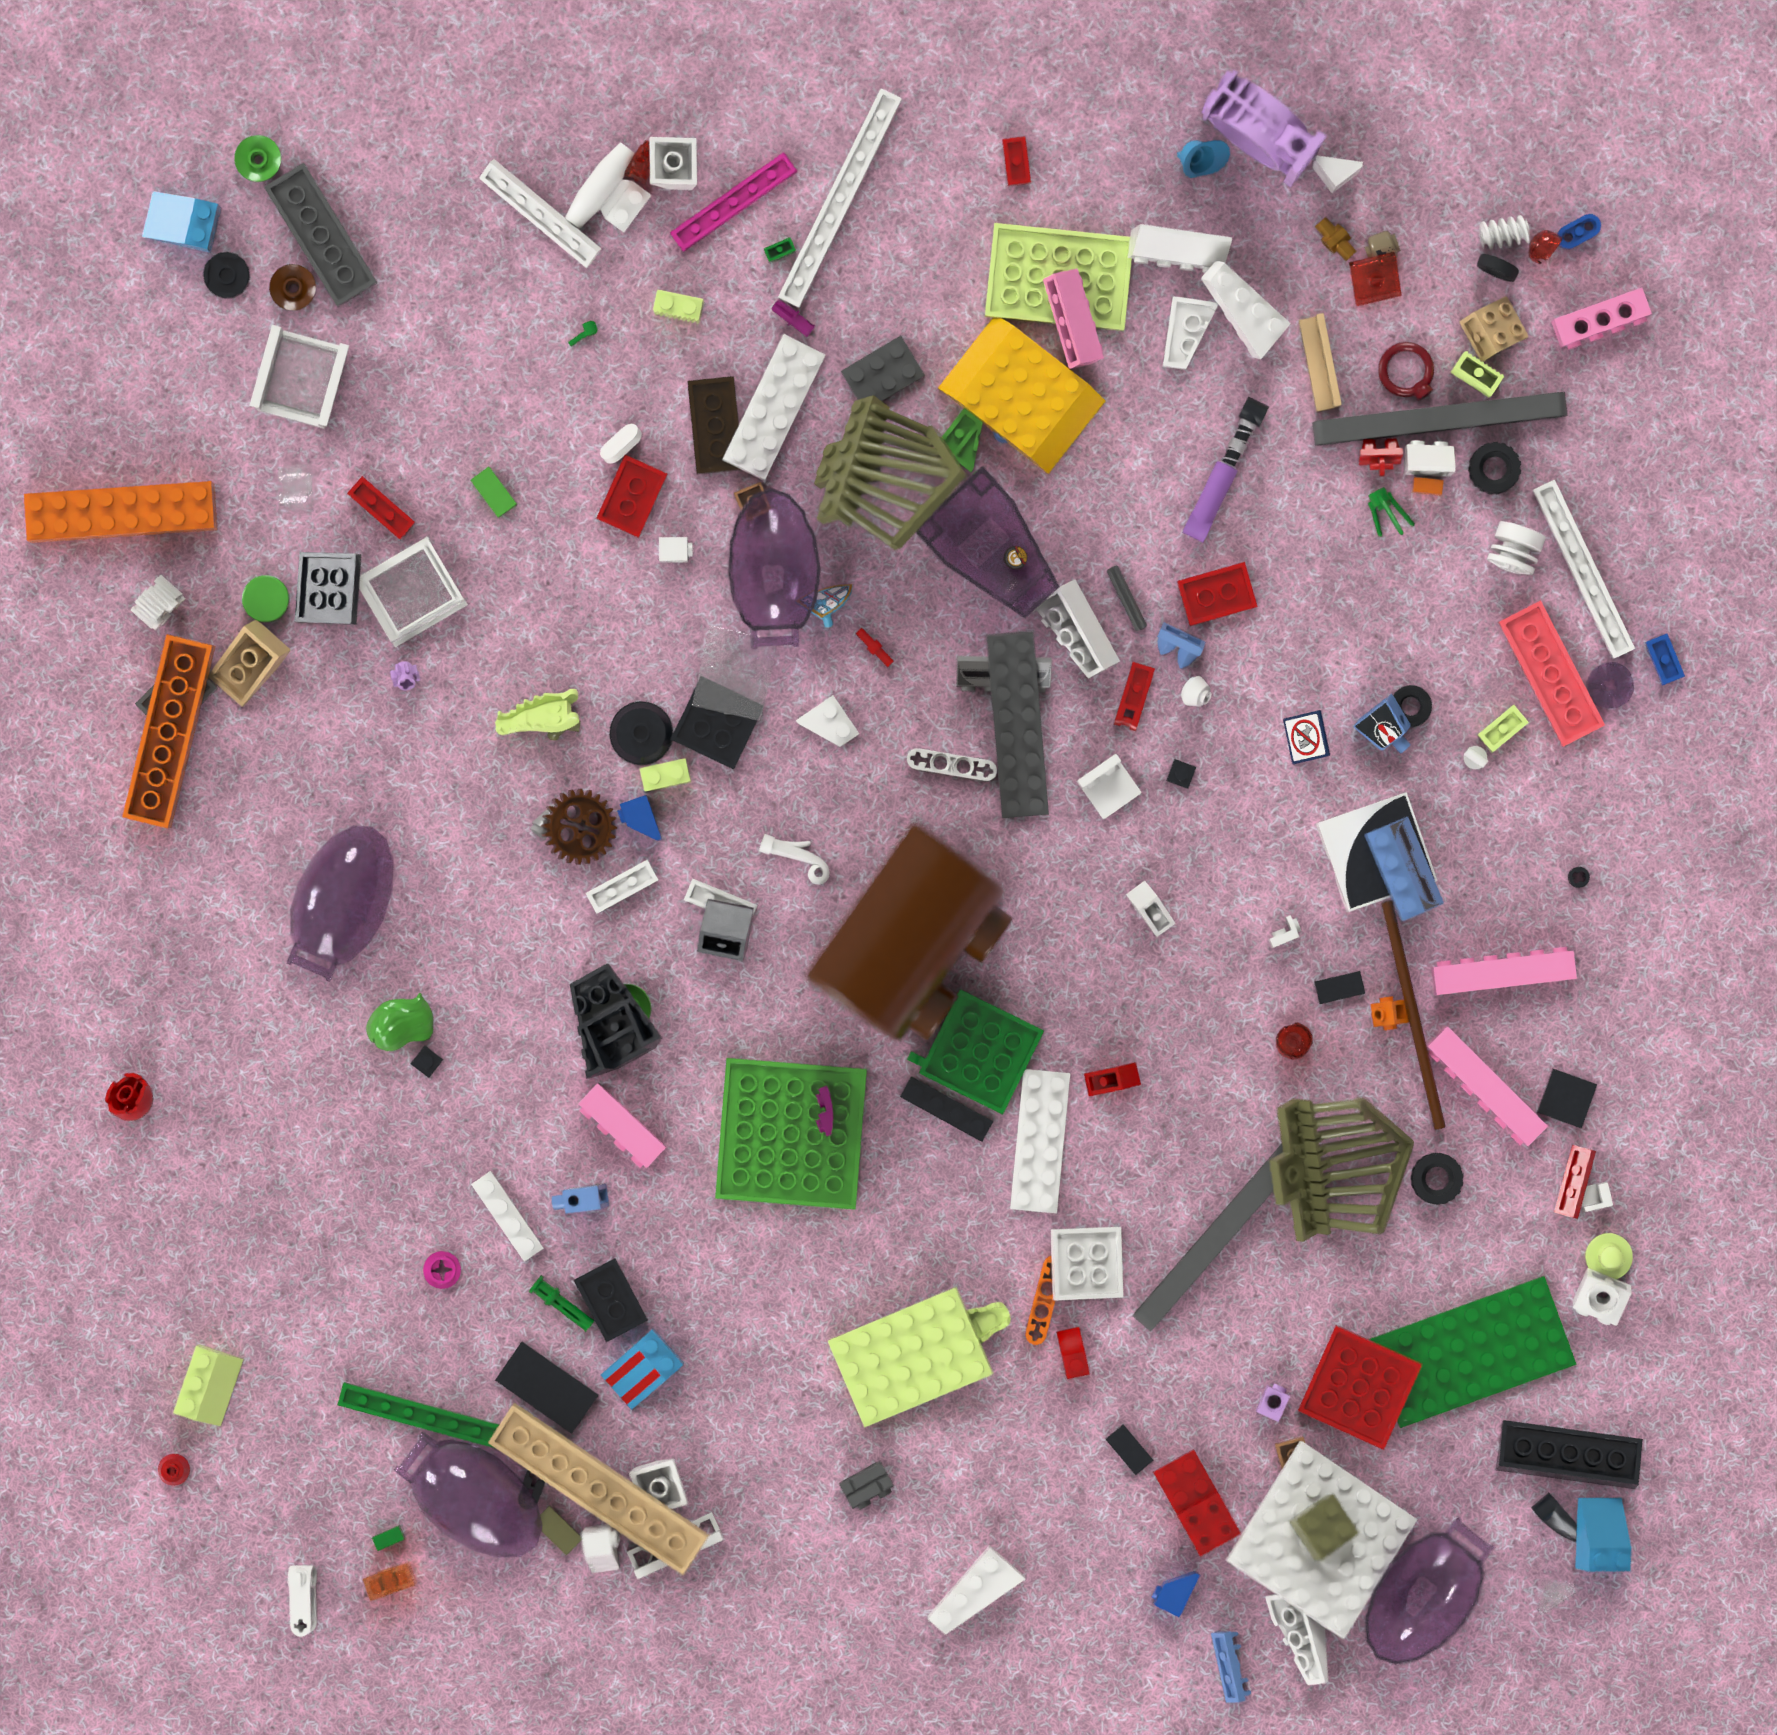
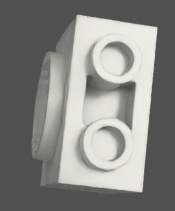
(1607, 1309)

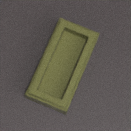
(559, 1530)

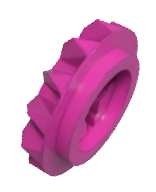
(434, 1278)

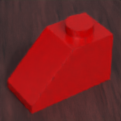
(1112, 1079)
(1073, 1353)

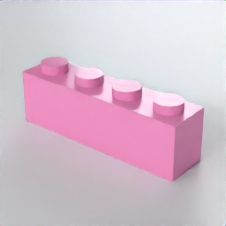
(1073, 318)
(622, 1125)

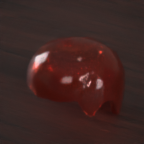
(1543, 245)
(1294, 1041)

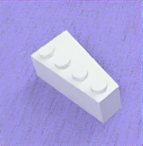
(1248, 312)
(977, 1588)

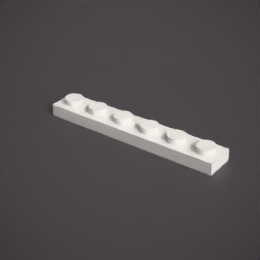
(540, 213)

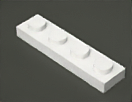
(507, 1216)

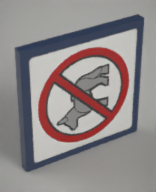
(1306, 737)

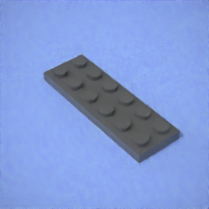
(320, 235)

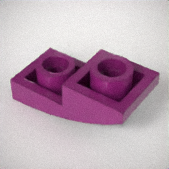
(825, 1122)

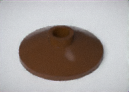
(284, 278)

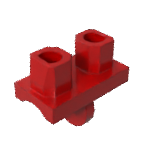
(1380, 458)

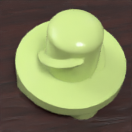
(1609, 1255)

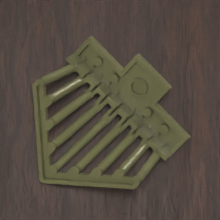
(849, 466)
(1299, 1169)

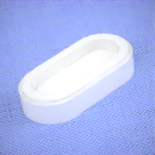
(621, 443)

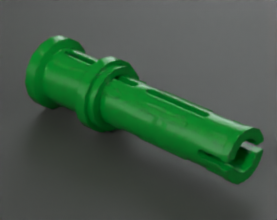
(553, 1297)

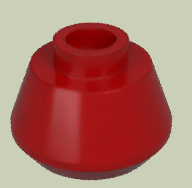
(173, 1462)

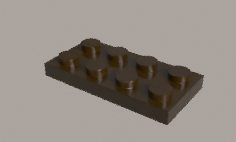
(713, 422)

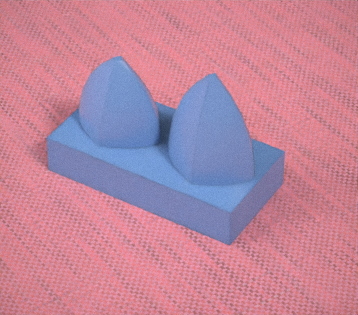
(1189, 646)

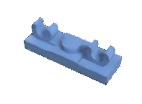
(1229, 1666)

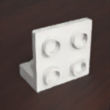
(1109, 786)

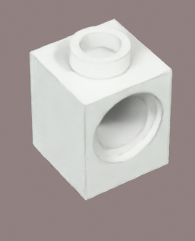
(674, 549)

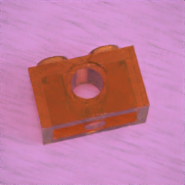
(389, 1580)

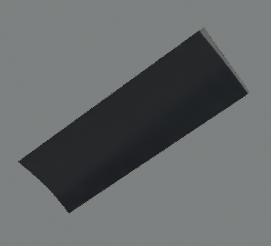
(1569, 1454)

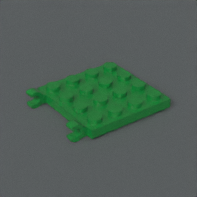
(980, 1052)

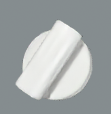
(1475, 757)

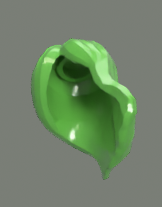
(400, 1022)

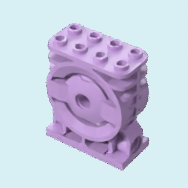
(1261, 126)

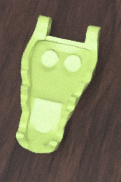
(543, 714)
(989, 1319)

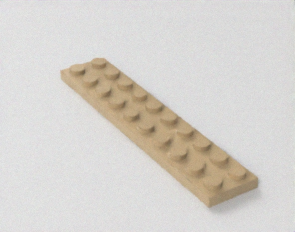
(598, 1488)

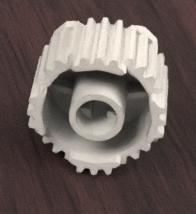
(157, 603)

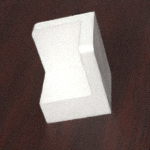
(1597, 1197)

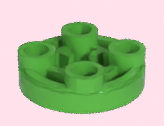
(265, 598)

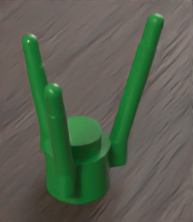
(1381, 500)

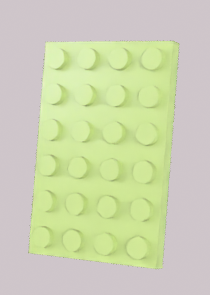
(1029, 254)
(910, 1357)

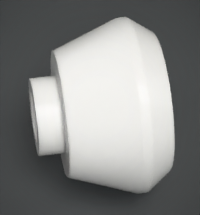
(1196, 692)

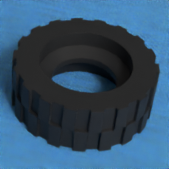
(1494, 450)
(1419, 1178)

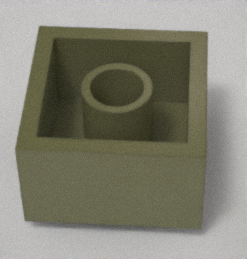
(1324, 1527)

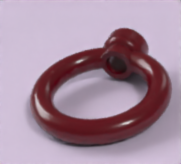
(1420, 389)

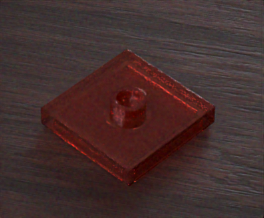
(1375, 279)

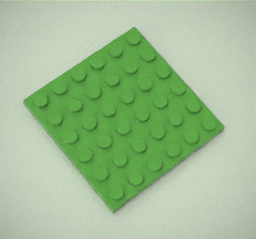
(772, 1137)

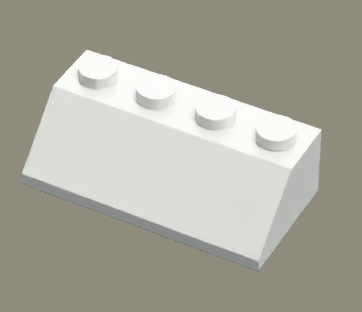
(1177, 247)

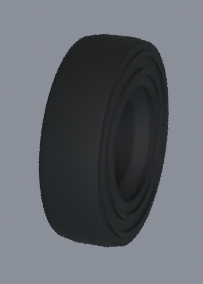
(1497, 267)
(1424, 701)

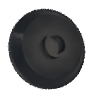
(641, 733)

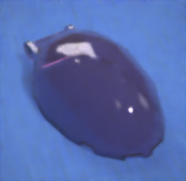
(773, 567)
(341, 899)
(473, 1497)
(1425, 1595)

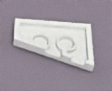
(1185, 329)

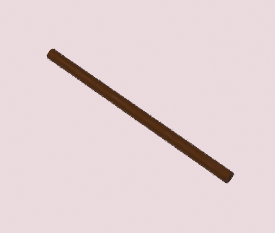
(1413, 1014)

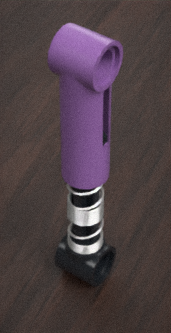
(1224, 471)

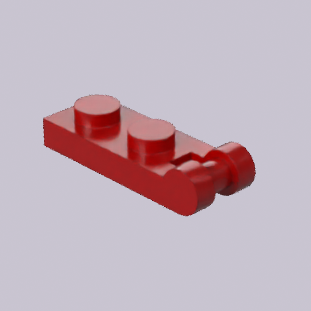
(1134, 695)

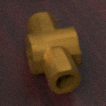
(1335, 238)

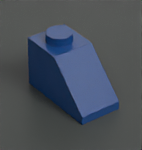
(640, 817)
(1175, 1593)

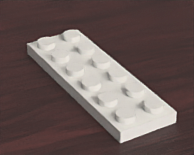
(773, 407)
(1040, 1141)

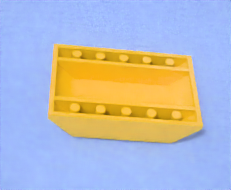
(1022, 393)

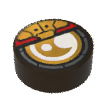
(1015, 557)

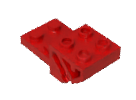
(1197, 1502)

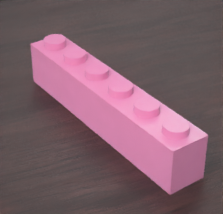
(1503, 972)
(1486, 1086)

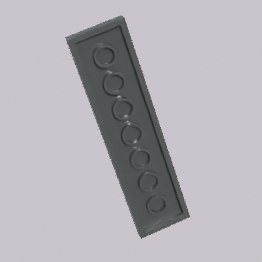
(1017, 724)

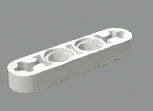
(951, 768)

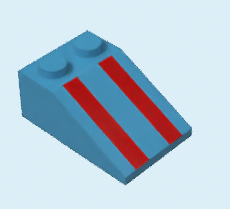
(642, 1369)

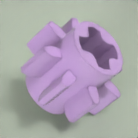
(405, 675)

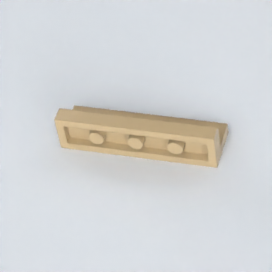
(1320, 363)

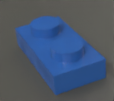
(1664, 659)

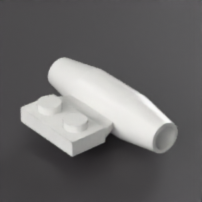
(608, 191)

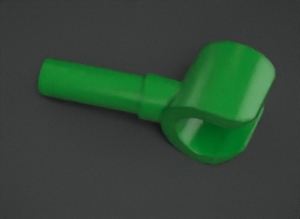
(589, 329)

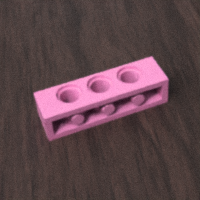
(1634, 301)

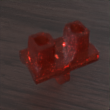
(640, 164)

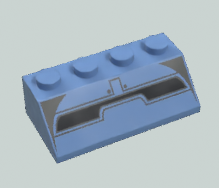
(1404, 869)

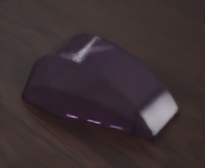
(972, 535)

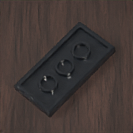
(546, 1387)

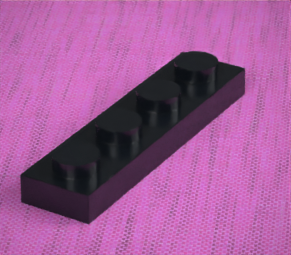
(946, 1109)

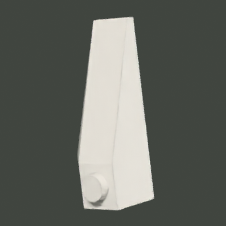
(1304, 1636)

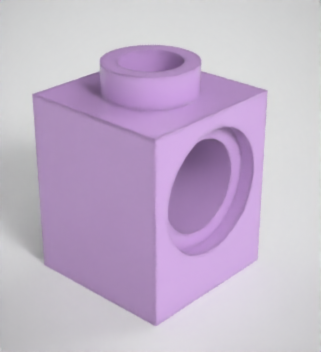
(1276, 1412)

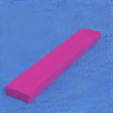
(733, 202)

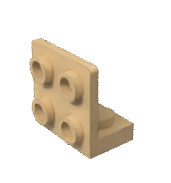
(1493, 328)

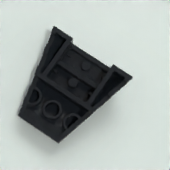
(610, 1022)

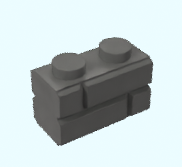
(867, 1485)

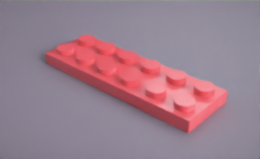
(1551, 673)

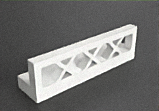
(656, 1564)

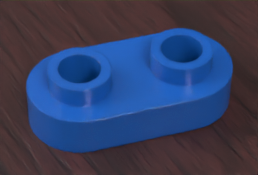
(1578, 231)

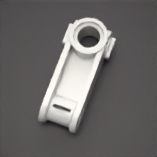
(302, 1598)

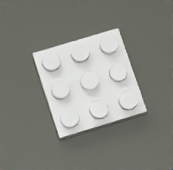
(1087, 1263)

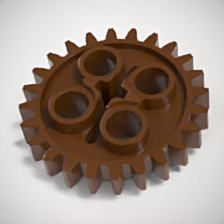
(584, 806)

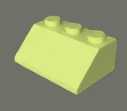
(208, 1385)

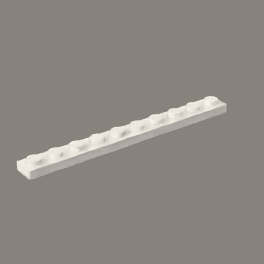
(839, 198)

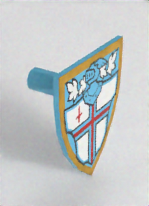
(830, 600)

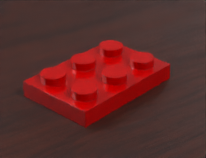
(632, 496)
(1217, 594)

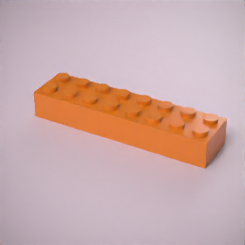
(120, 511)
(168, 731)

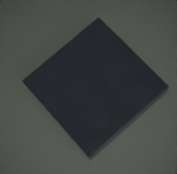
(1567, 1098)

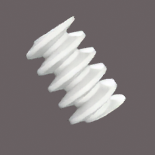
(1504, 232)

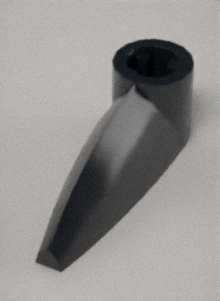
(1555, 1517)

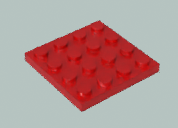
(1360, 1387)

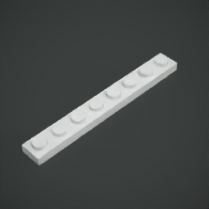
(1583, 569)

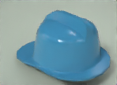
(1203, 157)

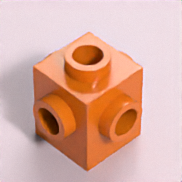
(1385, 1013)

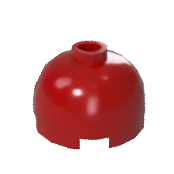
(129, 1097)

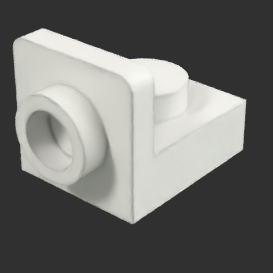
(1282, 936)

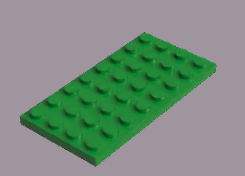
(1481, 1349)

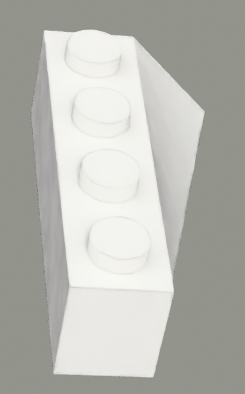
(1078, 629)

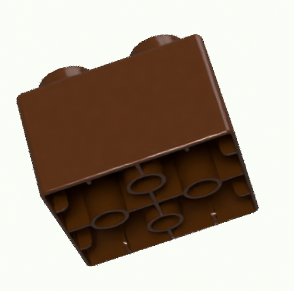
(909, 935)

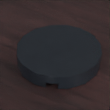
(233, 279)

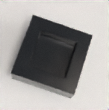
(1181, 774)
(427, 1061)

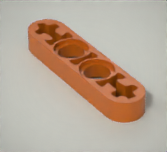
(1041, 1299)

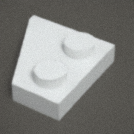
(829, 722)

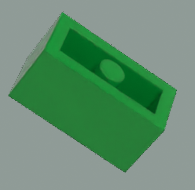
(779, 250)
(388, 1537)

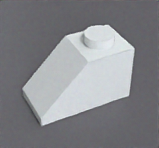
(1150, 908)

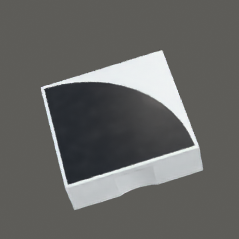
(1350, 853)

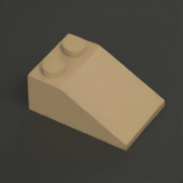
(249, 662)

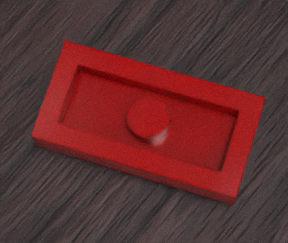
(1016, 161)

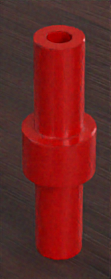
(874, 647)

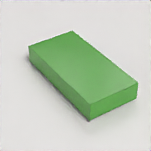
(493, 492)

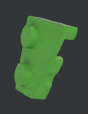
(964, 438)

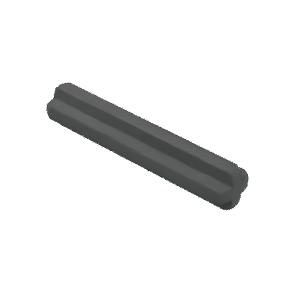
(1126, 598)

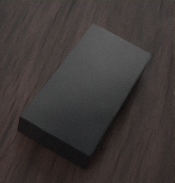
(1339, 987)
(1129, 1449)

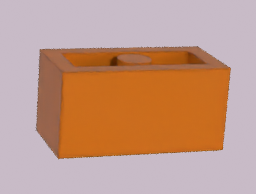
(1427, 486)

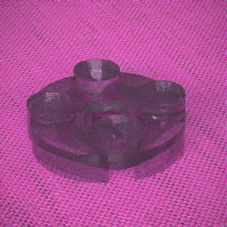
(1623, 683)

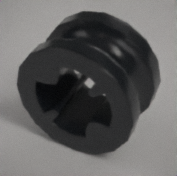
(1580, 884)

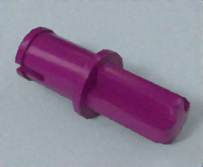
(792, 317)

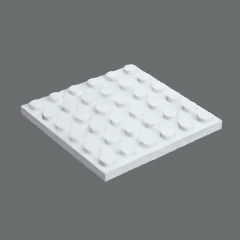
(1341, 1583)

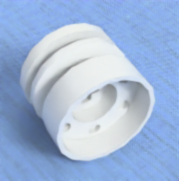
(1516, 547)

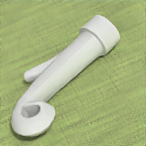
(794, 851)

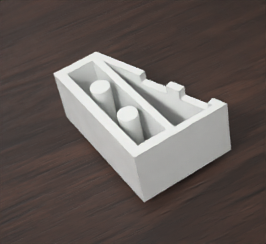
(600, 1547)

